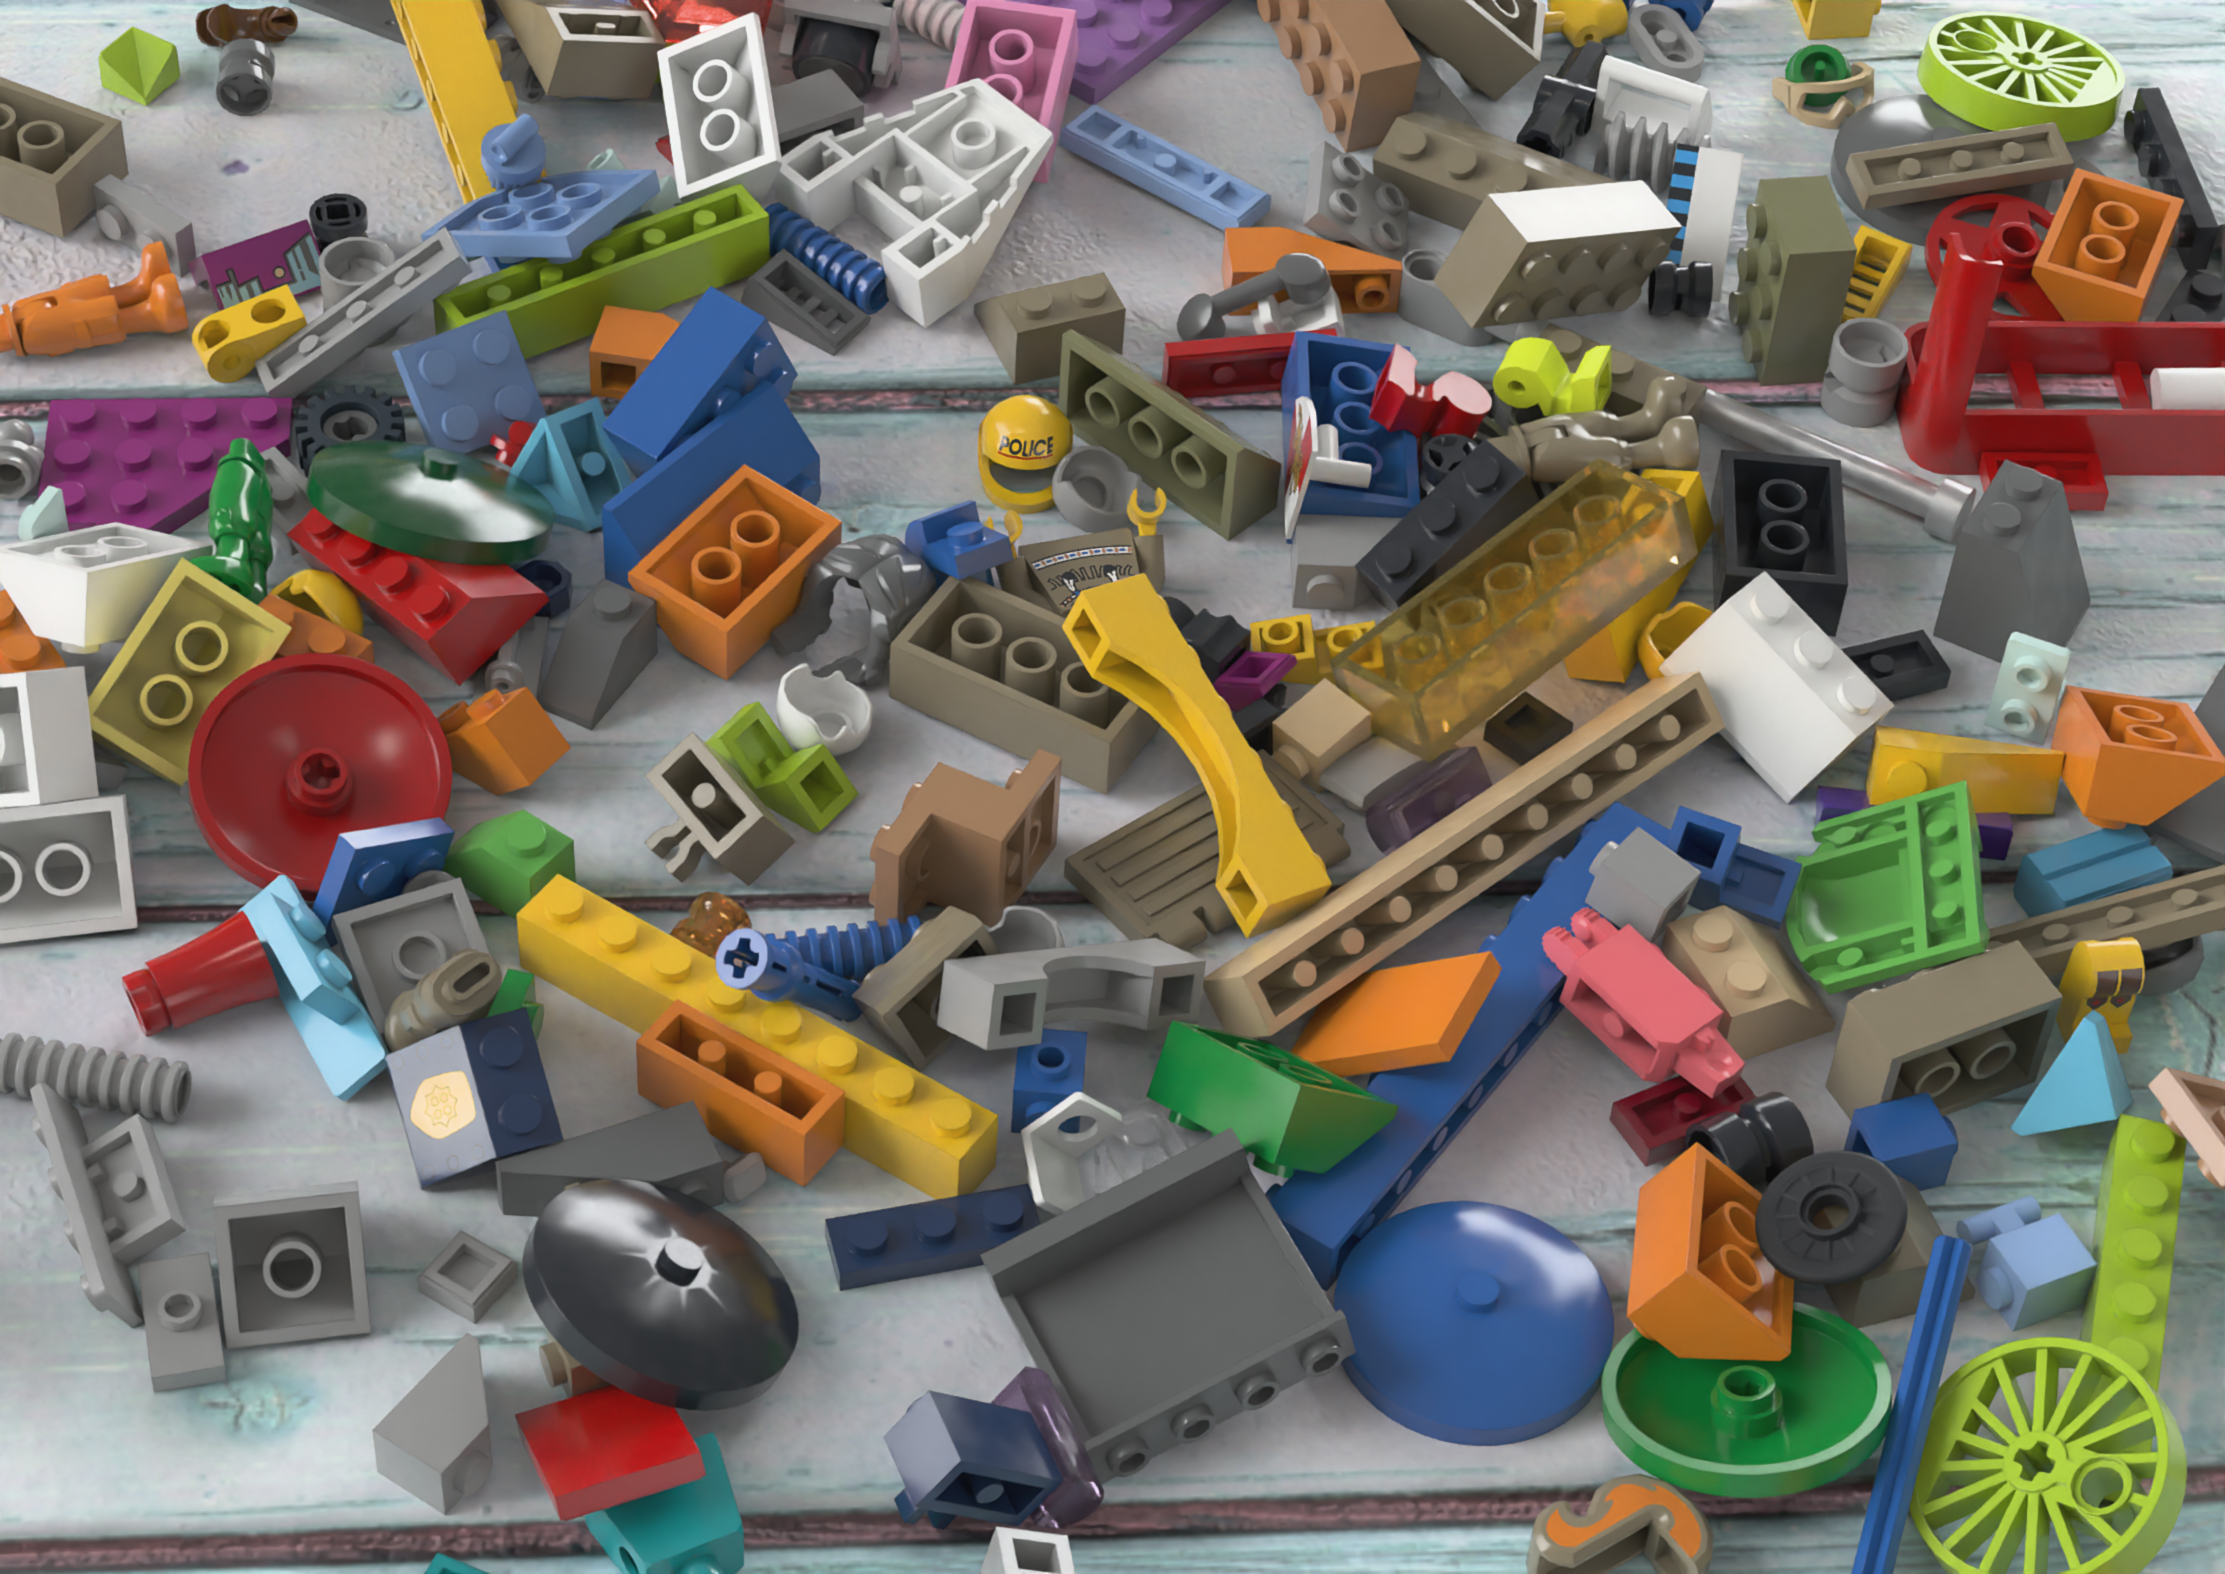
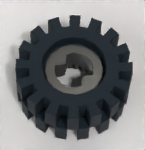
(344, 417)

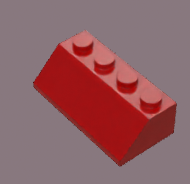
(436, 608)

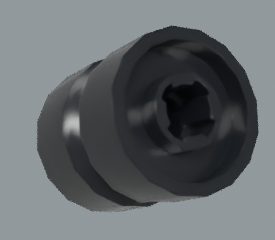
(1758, 1141)

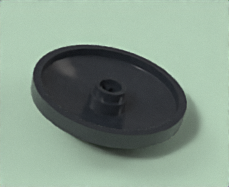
(660, 1294)

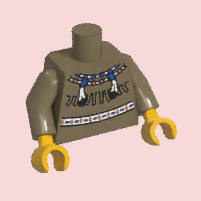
(1058, 570)

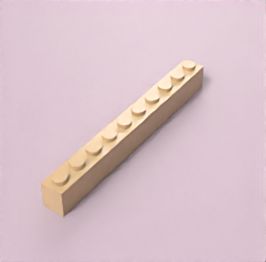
(1460, 856)

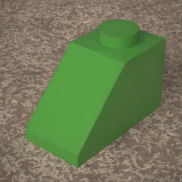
(510, 859)

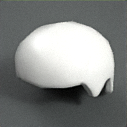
(822, 711)

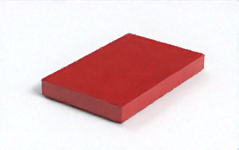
(607, 1450)

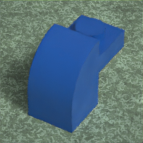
(958, 544)
(1732, 872)

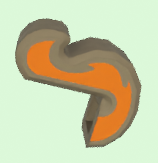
(1622, 1522)

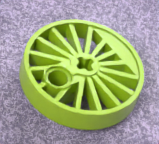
(2021, 73)
(2054, 1467)

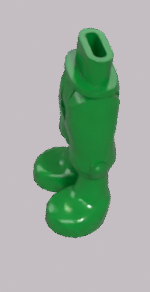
(240, 522)

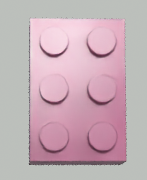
(1021, 54)

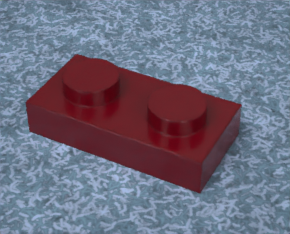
(1658, 1117)

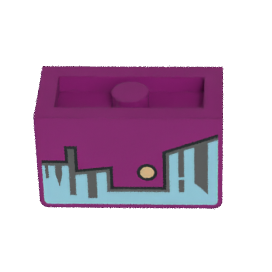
(261, 265)

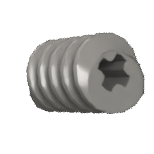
(1641, 152)

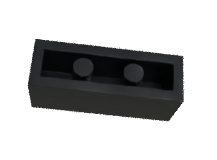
(1447, 525)

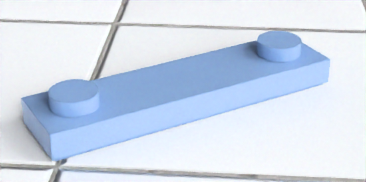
(1164, 169)

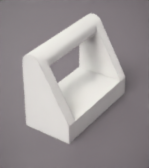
(1612, 98)

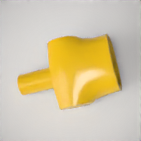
(1586, 19)

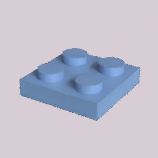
(469, 384)

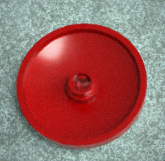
(311, 755)

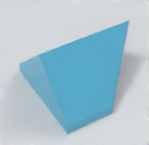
(574, 465)
(2081, 1085)

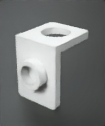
(1053, 1153)

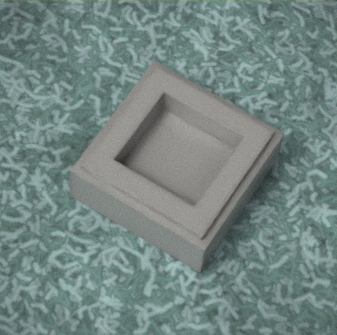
(467, 1276)

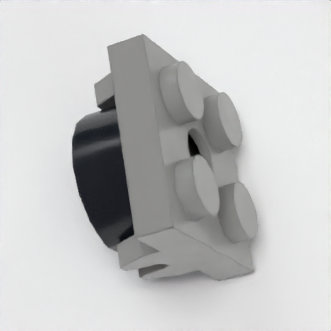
(842, 35)

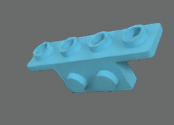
(316, 989)

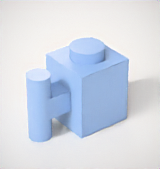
(2030, 1263)

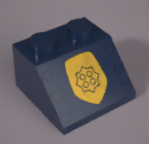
(473, 1097)

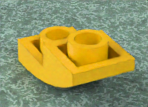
(1311, 647)

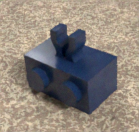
(970, 1461)

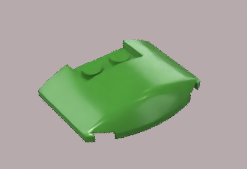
(1890, 891)

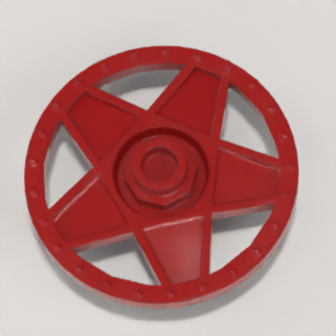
(2005, 240)

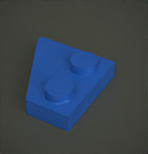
(377, 865)

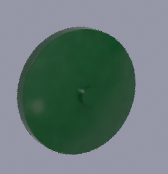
(430, 502)

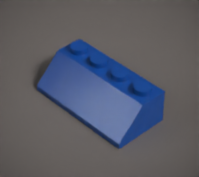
(1341, 383)
(750, 432)

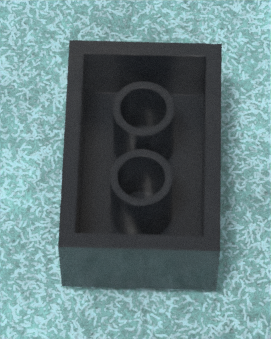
(1785, 521)

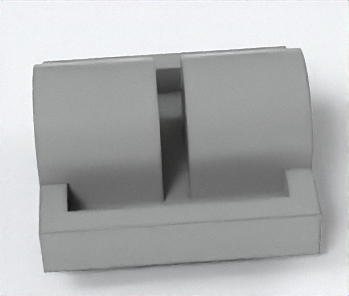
(1354, 205)

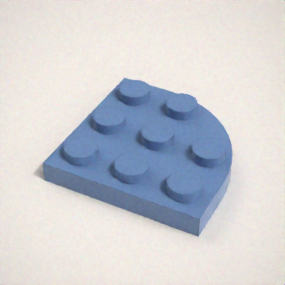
(550, 216)

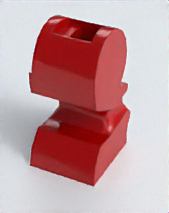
(1445, 407)

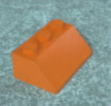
(2106, 248)
(734, 569)
(2132, 755)
(1699, 1266)

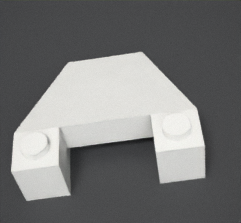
(931, 181)

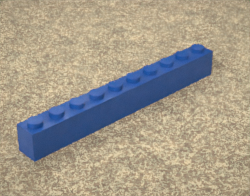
(1436, 1101)

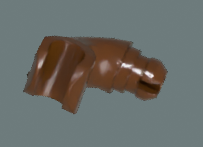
(225, 24)

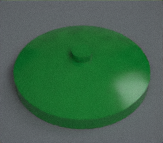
(1751, 1422)

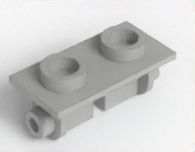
(516, 662)

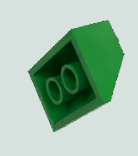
(1271, 1098)

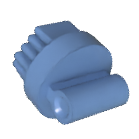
(513, 154)

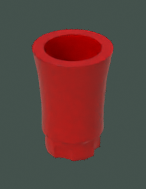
(202, 978)

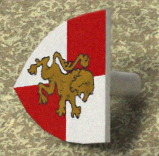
(1315, 457)

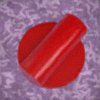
(511, 448)

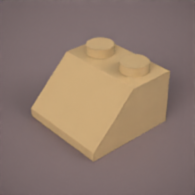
(1748, 978)

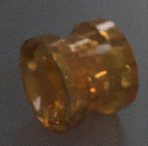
(710, 921)

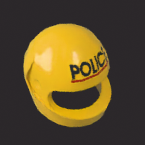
(1022, 435)

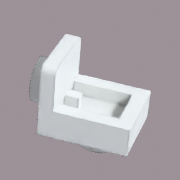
(1290, 316)

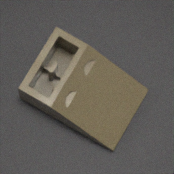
(587, 46)

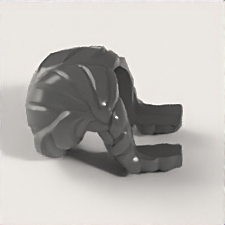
(894, 589)

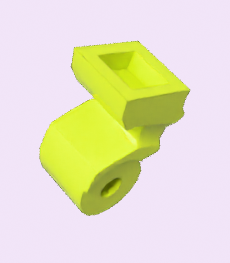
(1538, 374)

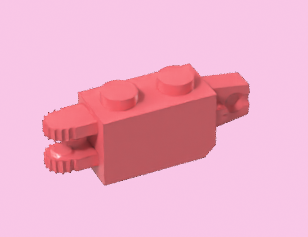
(1641, 1004)

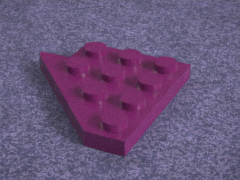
(151, 457)

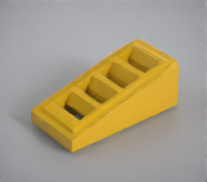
(1885, 254)

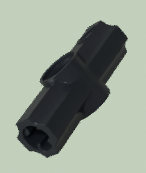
(1564, 102)

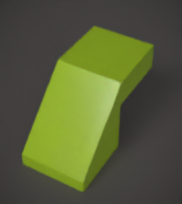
(799, 784)

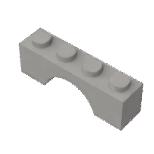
(1011, 995)

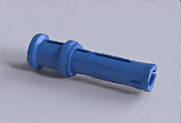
(779, 974)

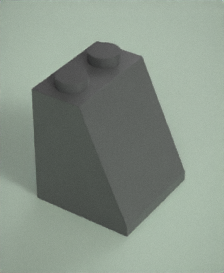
(2014, 568)

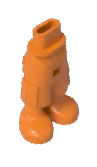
(94, 313)

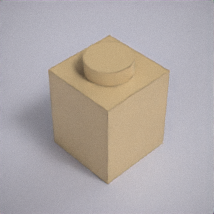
(1319, 732)

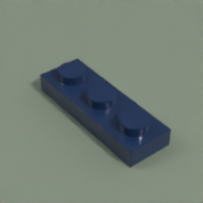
(926, 1236)

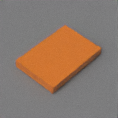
(1398, 1016)

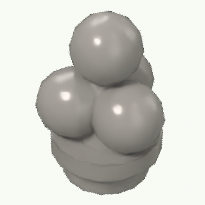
(18, 459)

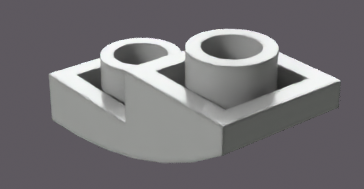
(1374, 772)

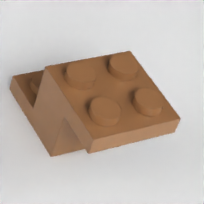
(967, 842)

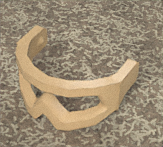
(1794, 95)

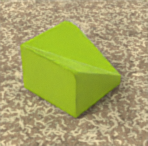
(139, 65)

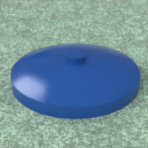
(1474, 1323)

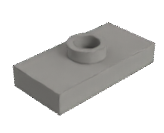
(181, 1322)

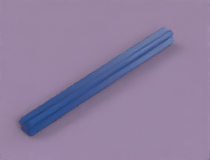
(1913, 1407)

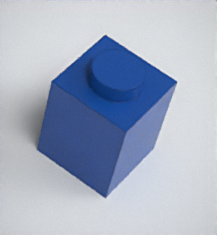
(1907, 1138)

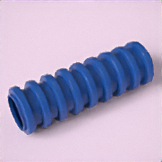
(834, 261)
(852, 950)

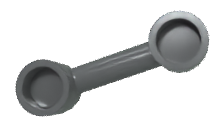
(1298, 273)

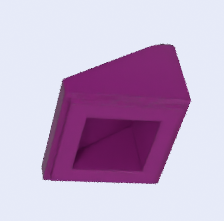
(1252, 677)

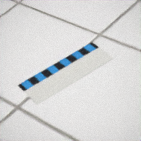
(1704, 205)

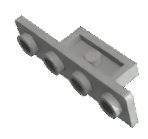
(113, 1196)

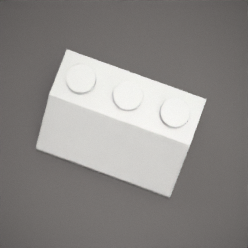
(721, 111)
(91, 581)
(1780, 686)
(66, 869)

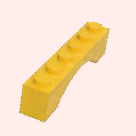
(1137, 649)

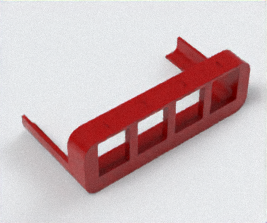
(1963, 342)

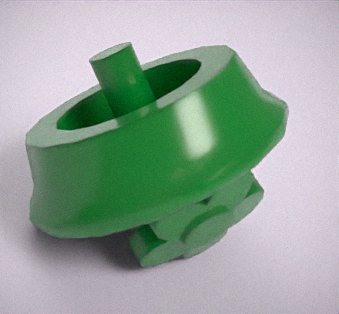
(1818, 64)

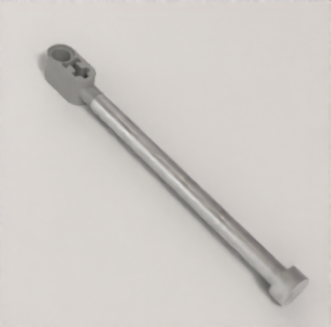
(1942, 506)

